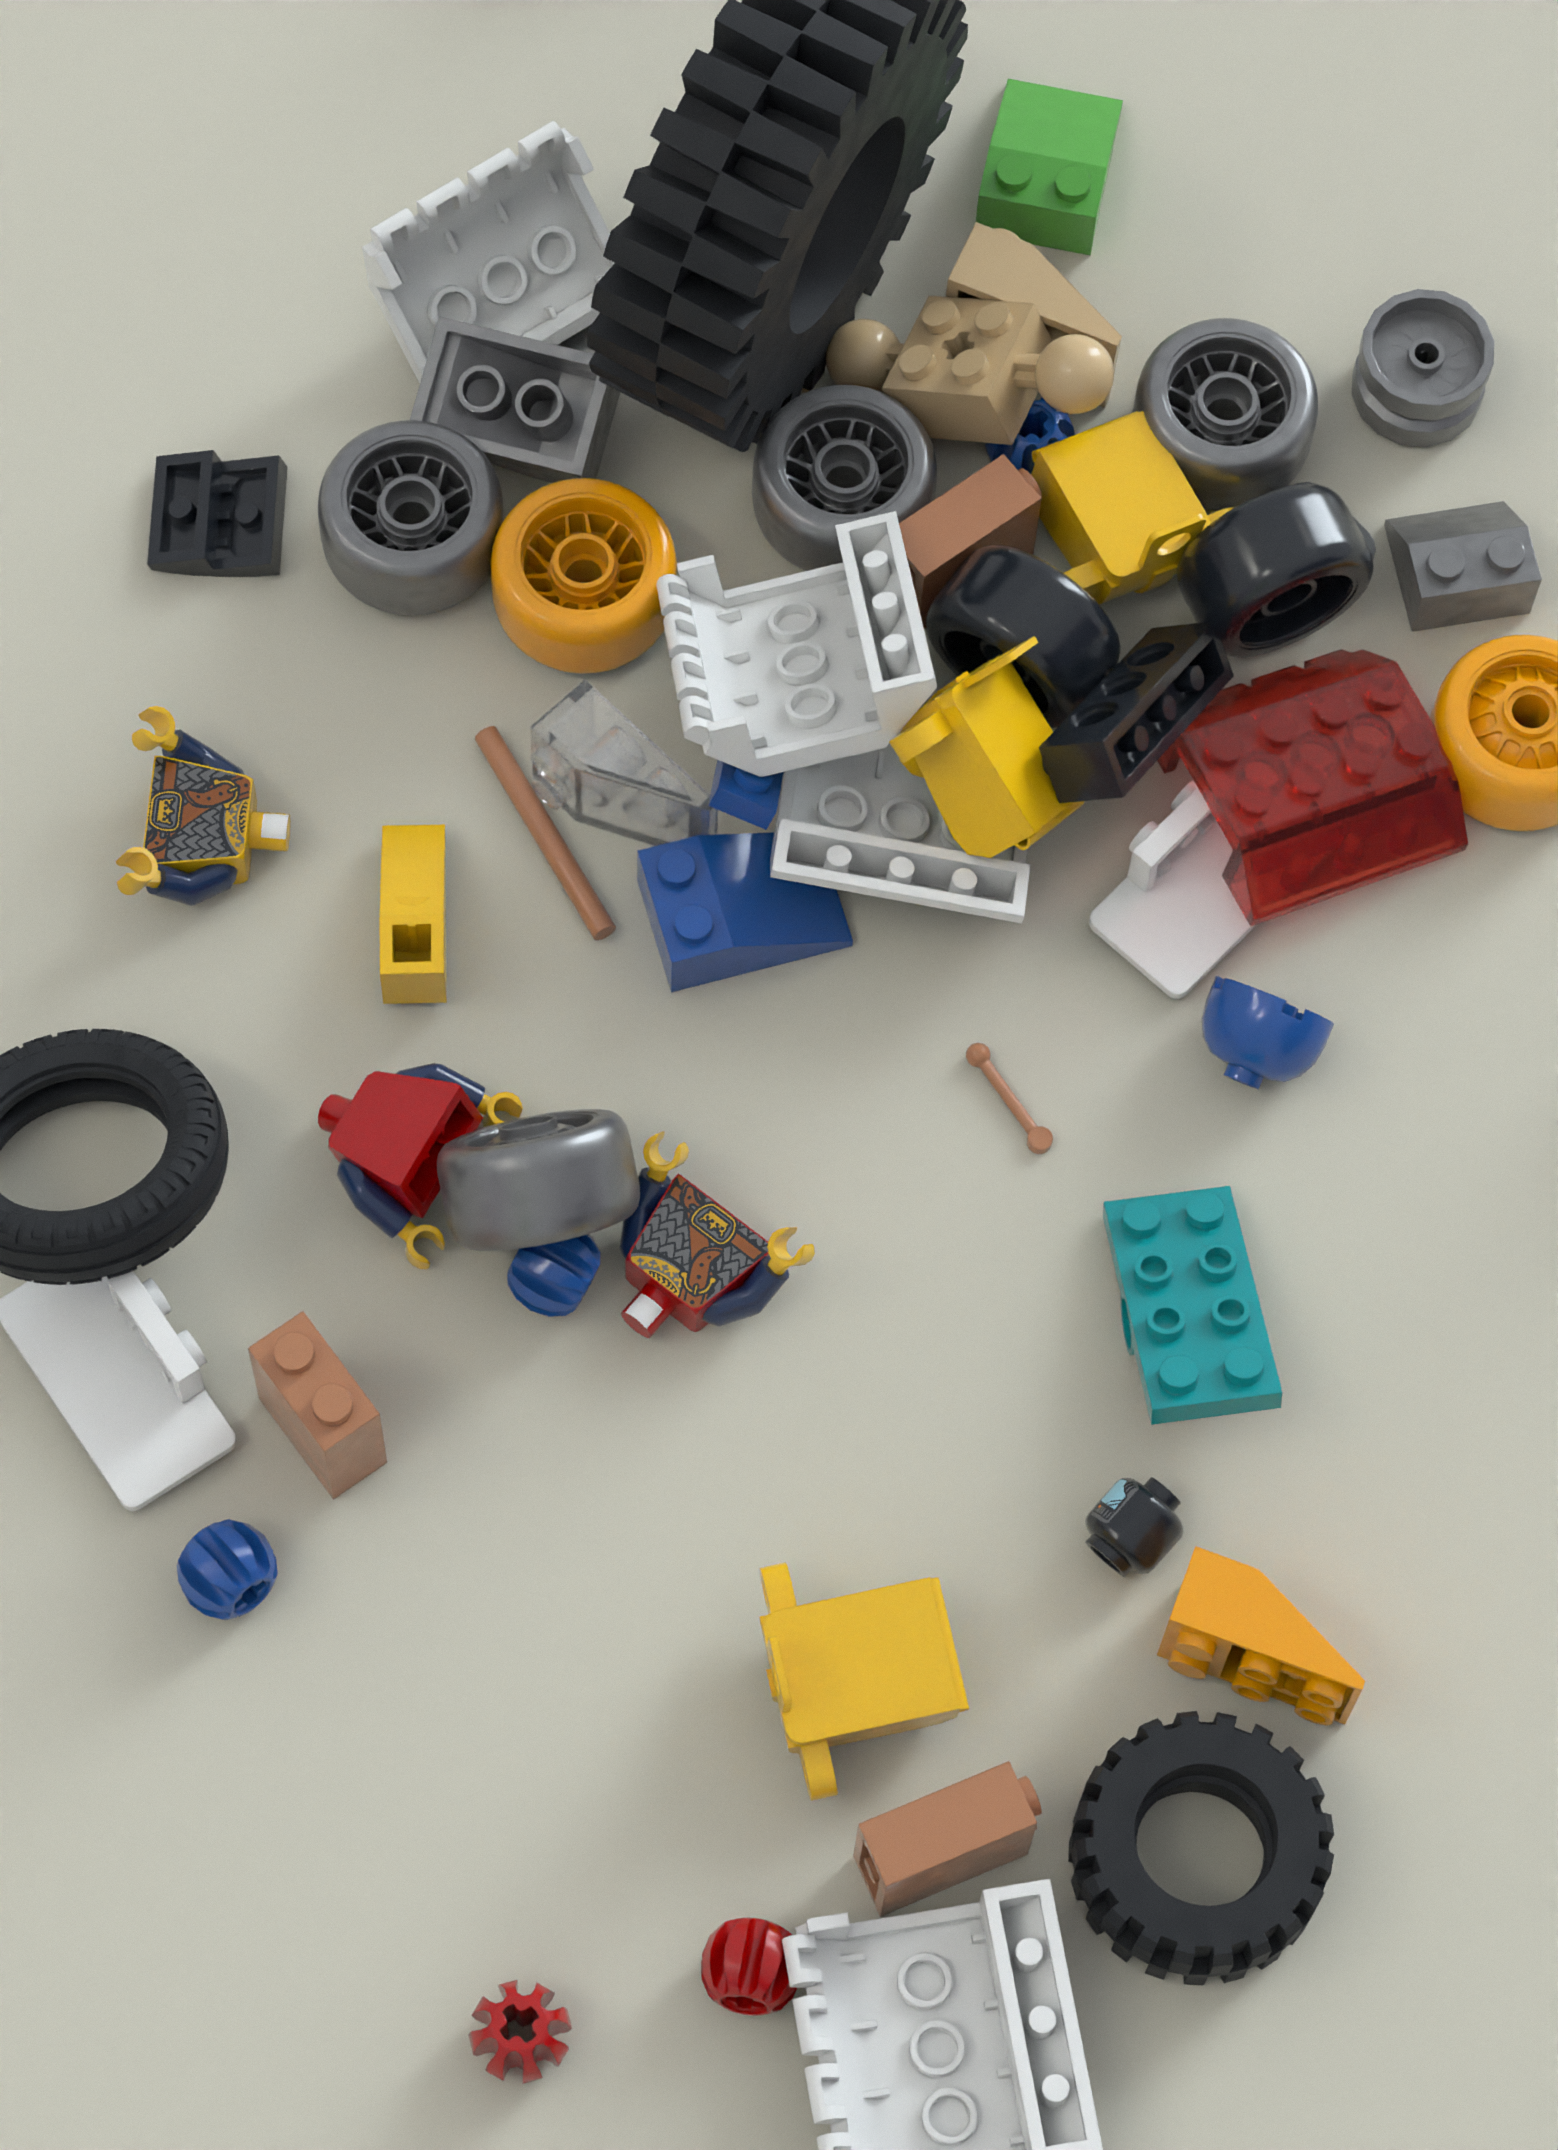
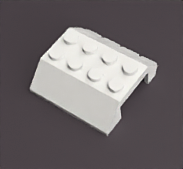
(499, 254)
(801, 660)
(879, 834)
(944, 2028)

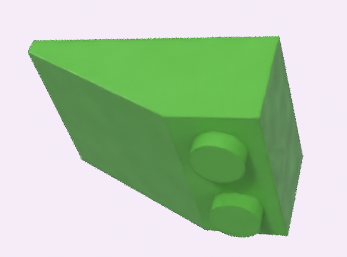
(1048, 165)

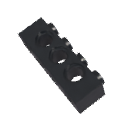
(1136, 713)

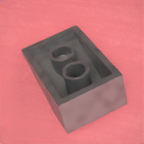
(517, 400)

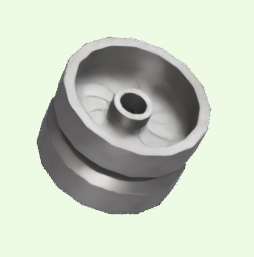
(1422, 367)

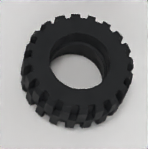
(1216, 1762)

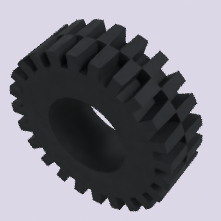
(771, 204)

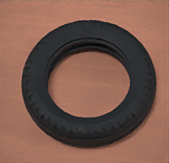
(159, 1209)

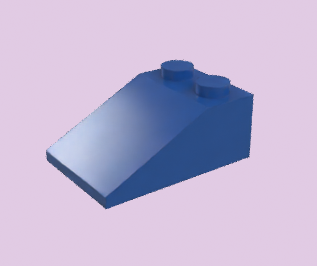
(725, 915)

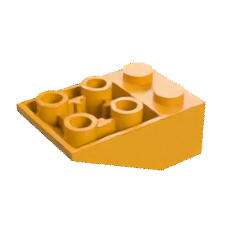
(1249, 1634)

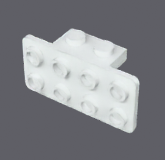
(1174, 907)
(121, 1380)

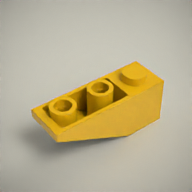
(413, 914)

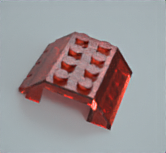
(1322, 781)

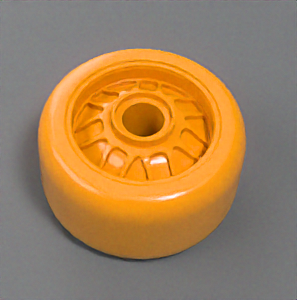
(573, 536)
(1479, 716)

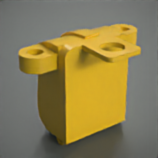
(1117, 507)
(983, 758)
(857, 1667)

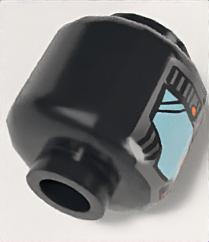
(1134, 1525)

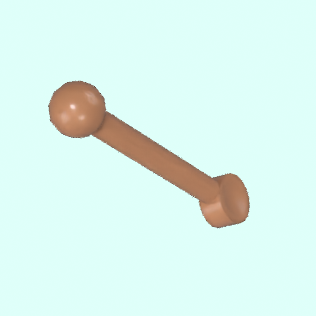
(1039, 1137)

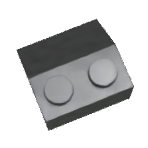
(1463, 565)

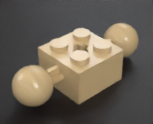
(973, 367)

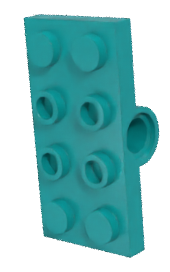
(1191, 1305)

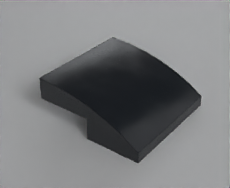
(217, 515)

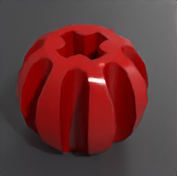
(747, 1967)
(515, 2051)

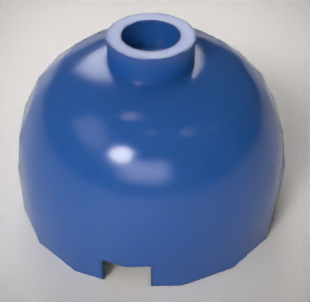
(1260, 1033)

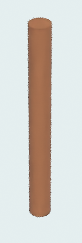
(545, 833)

